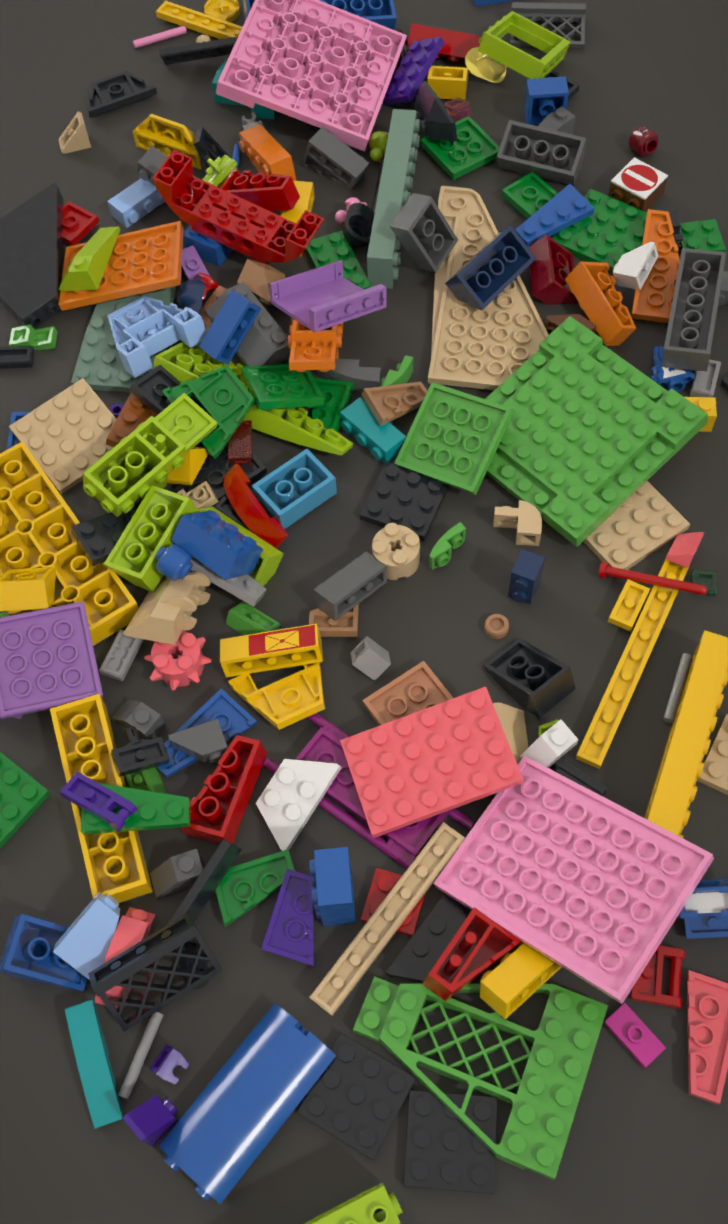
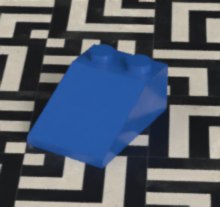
(31, 954)

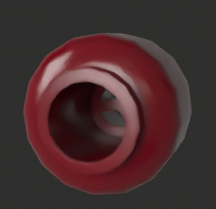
(643, 141)

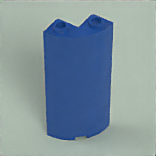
(246, 1104)

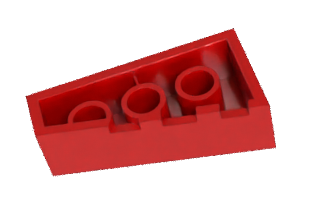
(269, 192)
(226, 793)

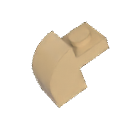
(524, 519)

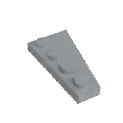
(242, 587)

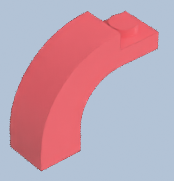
(130, 931)

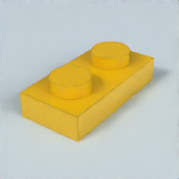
(629, 605)

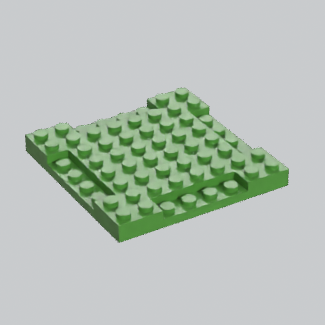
(585, 430)

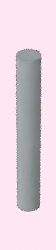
(677, 688)
(140, 1055)

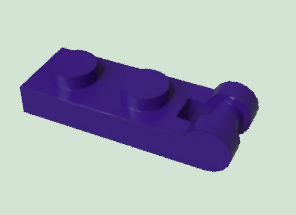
(98, 800)

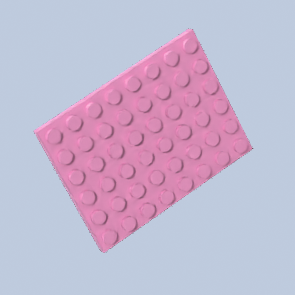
(575, 877)

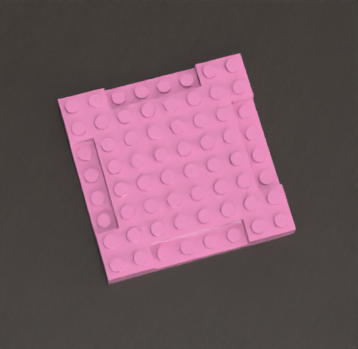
(313, 66)

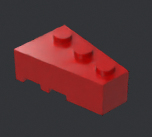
(469, 954)

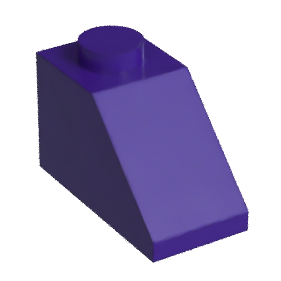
(152, 1119)

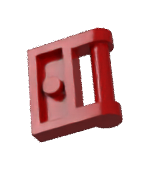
(649, 984)

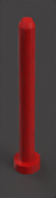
(605, 570)

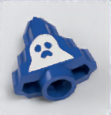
(669, 377)

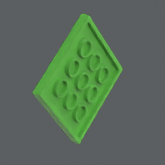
(454, 437)

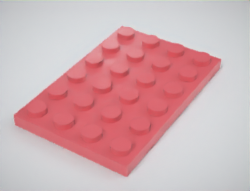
(431, 762)

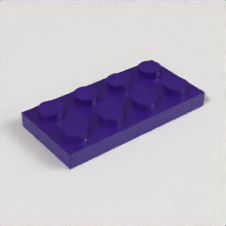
(412, 71)

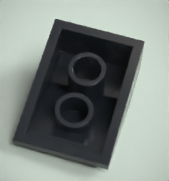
(531, 676)

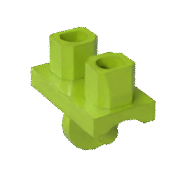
(219, 170)

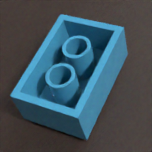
(295, 488)

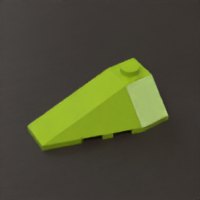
(90, 262)

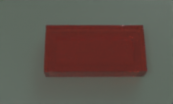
(241, 444)

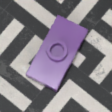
(192, 263)

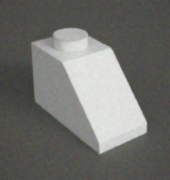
(635, 266)
(551, 745)

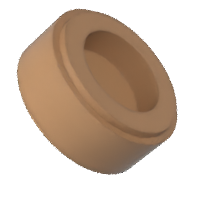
(496, 626)

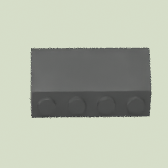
(264, 341)

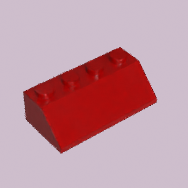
(455, 45)

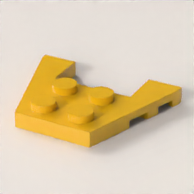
(285, 699)

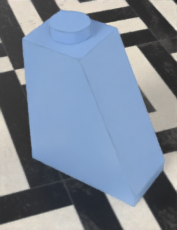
(90, 935)

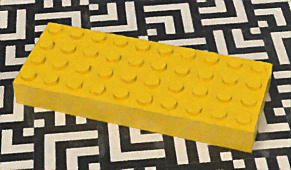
(39, 535)

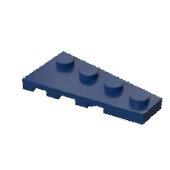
(556, 215)
(232, 720)

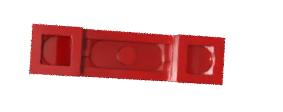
(250, 509)

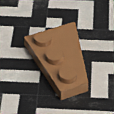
(394, 400)

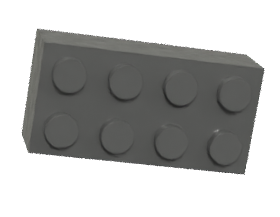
(541, 150)

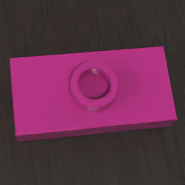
(634, 1035)

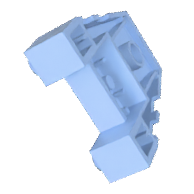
(149, 327)

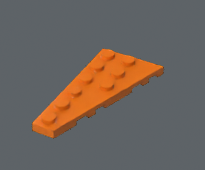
(657, 293)

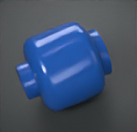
(173, 562)

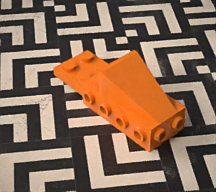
(314, 349)

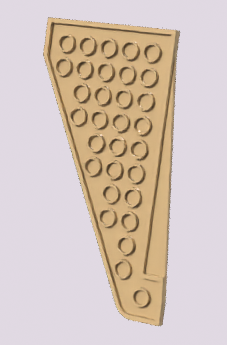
(473, 344)

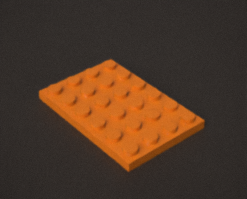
(137, 265)

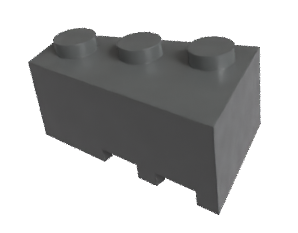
(335, 159)

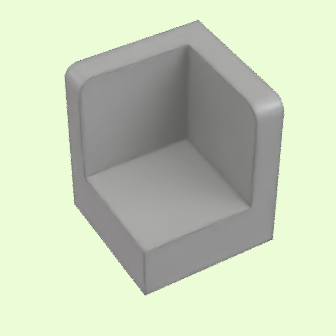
(370, 658)

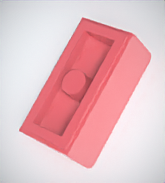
(684, 548)

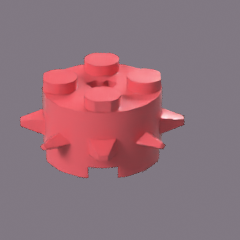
(178, 662)

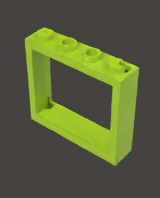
(529, 32)

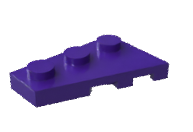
(292, 920)

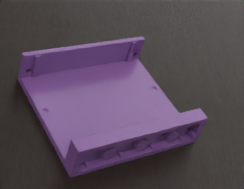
(324, 298)

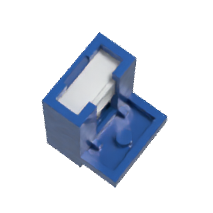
(707, 909)

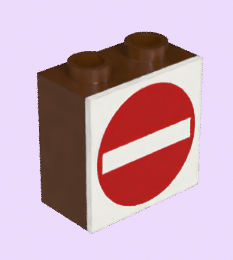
(638, 185)

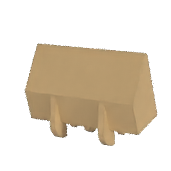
(169, 609)

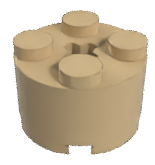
(398, 550)

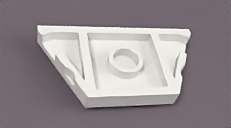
(294, 797)

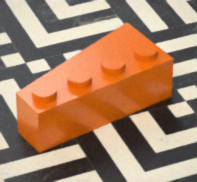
(601, 301)

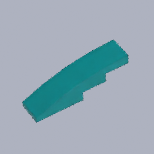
(93, 1063)

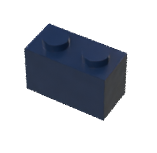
(526, 576)

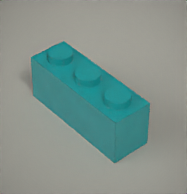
(382, 440)

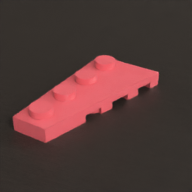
(707, 1036)

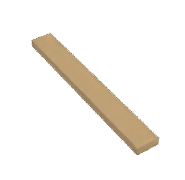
(386, 920)

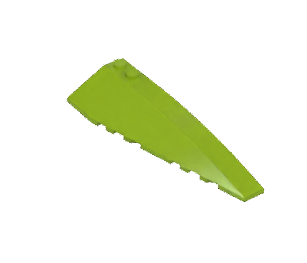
(283, 423)

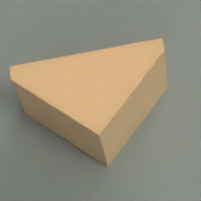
(74, 136)

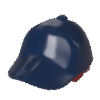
(194, 291)

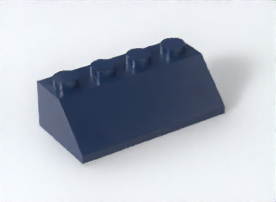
(491, 269)

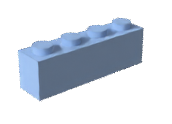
(134, 202)

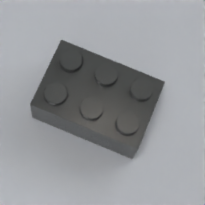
(424, 232)

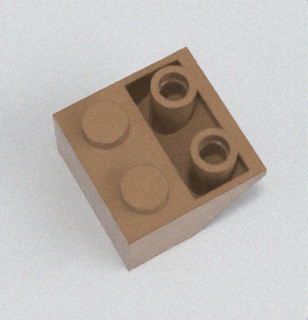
(258, 278)

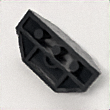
(434, 116)

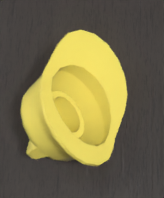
(484, 66)

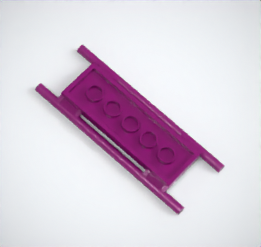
(403, 843)

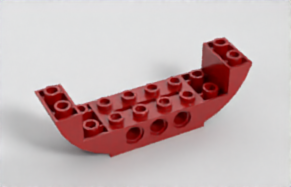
(231, 218)

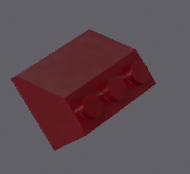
(549, 272)

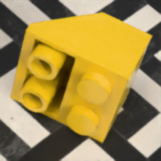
(448, 81)

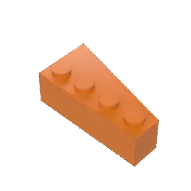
(266, 152)

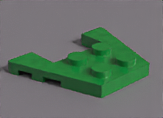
(223, 398)

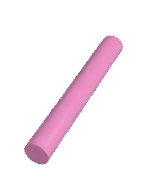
(159, 37)

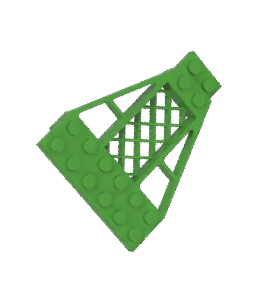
(551, 1079)

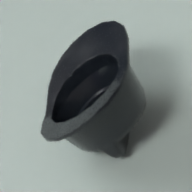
(358, 224)

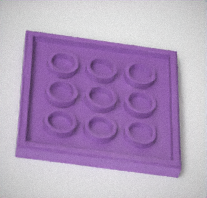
(46, 660)

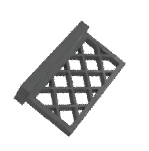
(553, 13)

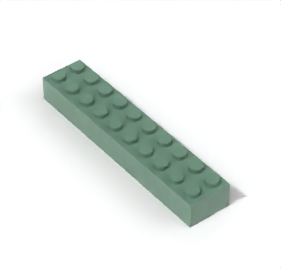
(392, 196)

